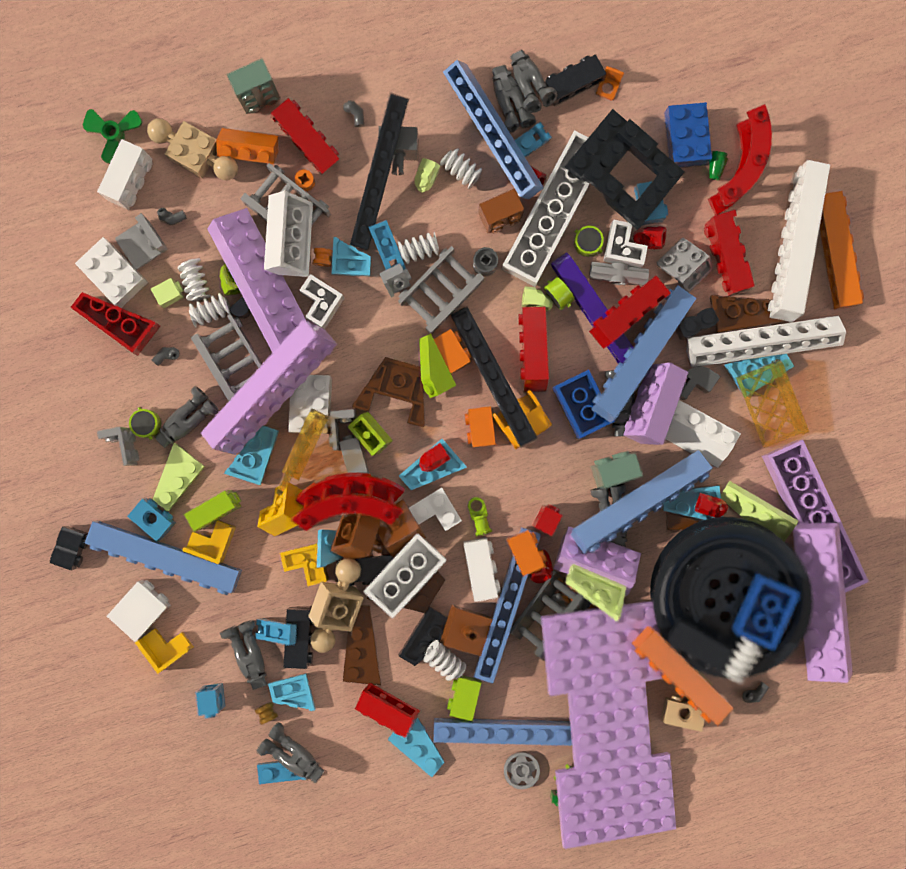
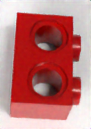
(547, 519)

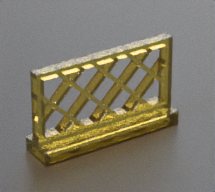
(789, 401)
(303, 448)

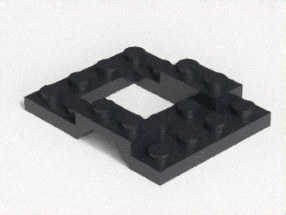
(602, 153)

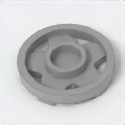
(521, 770)

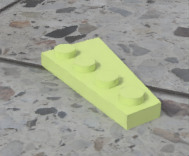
(758, 511)

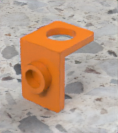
(613, 77)

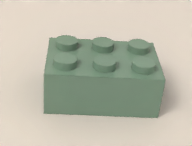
(254, 86)
(616, 470)

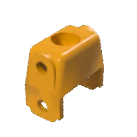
(534, 414)

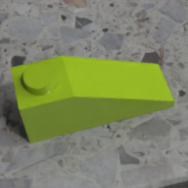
(434, 370)

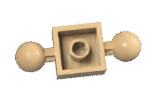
(192, 149)
(336, 606)

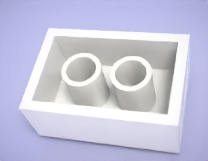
(125, 174)
(111, 272)
(311, 394)
(481, 569)

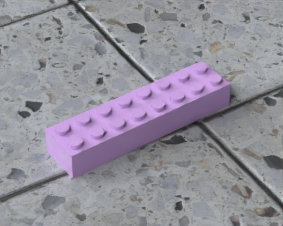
(262, 290)
(269, 388)
(809, 500)
(828, 633)

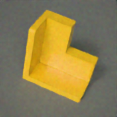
(277, 517)
(213, 548)
(306, 558)
(159, 652)

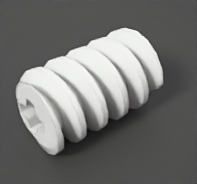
(461, 168)
(419, 248)
(192, 280)
(209, 310)
(742, 660)
(444, 661)

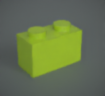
(370, 433)
(465, 697)

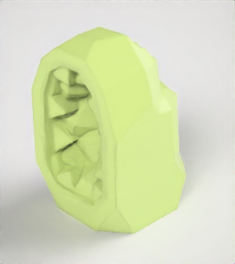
(426, 175)
(536, 298)

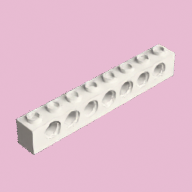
(765, 341)

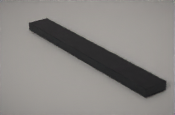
(379, 170)
(494, 377)

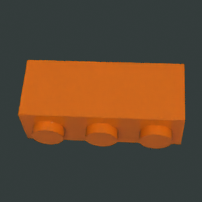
(247, 145)

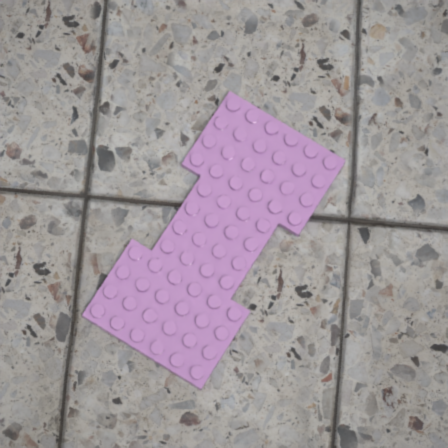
(615, 779)

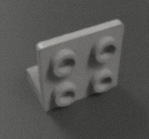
(141, 242)
(686, 264)
(344, 416)
(126, 440)

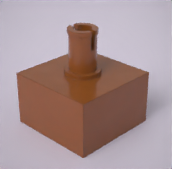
(401, 532)
(357, 536)
(466, 630)

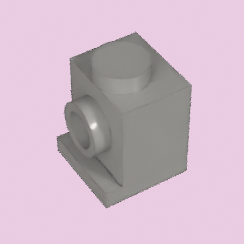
(395, 279)

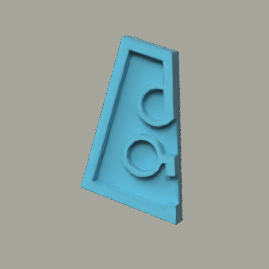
(419, 748)

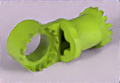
(479, 517)

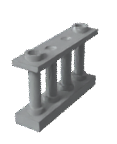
(276, 172)
(446, 308)
(213, 359)

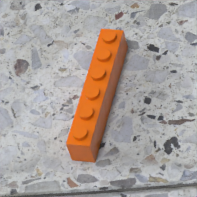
(839, 252)
(682, 675)

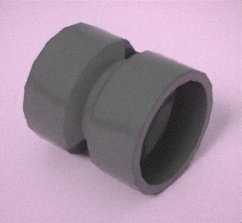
(485, 261)

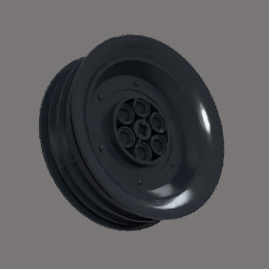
(715, 551)

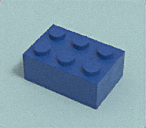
(688, 134)
(576, 400)
(765, 611)

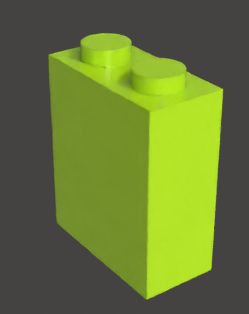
(213, 510)

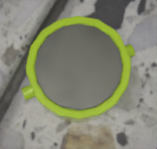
(588, 241)
(559, 293)
(145, 423)

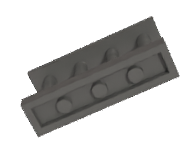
(541, 599)

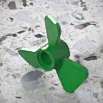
(95, 124)

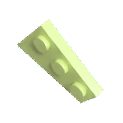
(177, 476)
(598, 589)

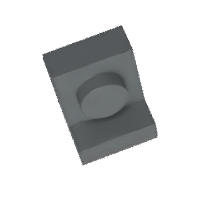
(700, 377)

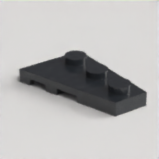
(427, 630)

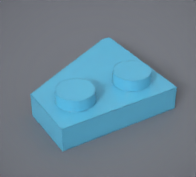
(349, 260)
(324, 545)
(293, 692)

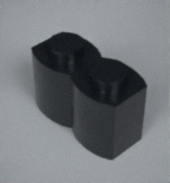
(700, 322)
(69, 548)

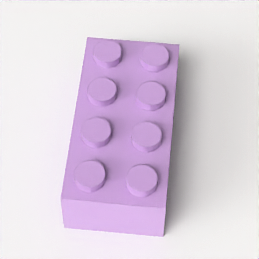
(655, 404)
(608, 561)

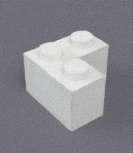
(620, 249)
(326, 301)
(438, 505)

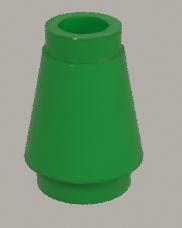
(717, 164)

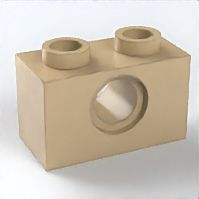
(671, 714)

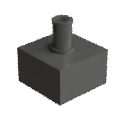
(406, 148)

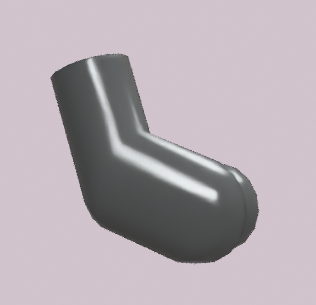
(356, 110)
(170, 218)
(166, 353)
(561, 599)
(753, 696)

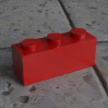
(387, 710)

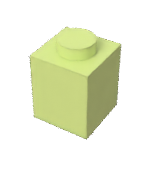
(168, 292)

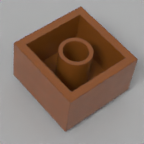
(501, 211)

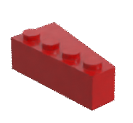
(305, 136)
(729, 253)
(629, 311)
(121, 325)
(534, 349)

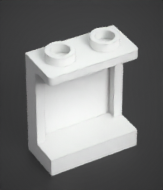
(139, 609)

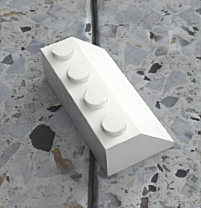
(288, 235)
(700, 432)
(405, 575)

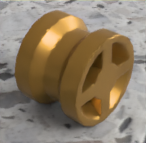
(266, 713)

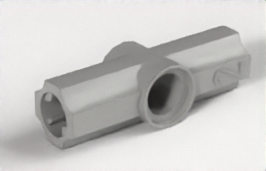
(618, 273)

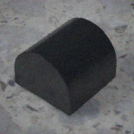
(240, 309)

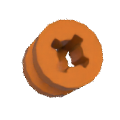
(307, 183)
(322, 257)

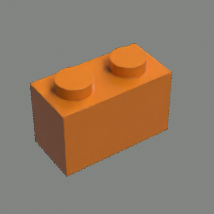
(452, 351)
(481, 427)
(526, 552)

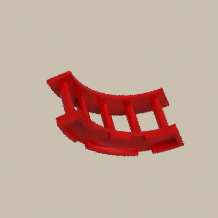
(756, 147)
(326, 499)

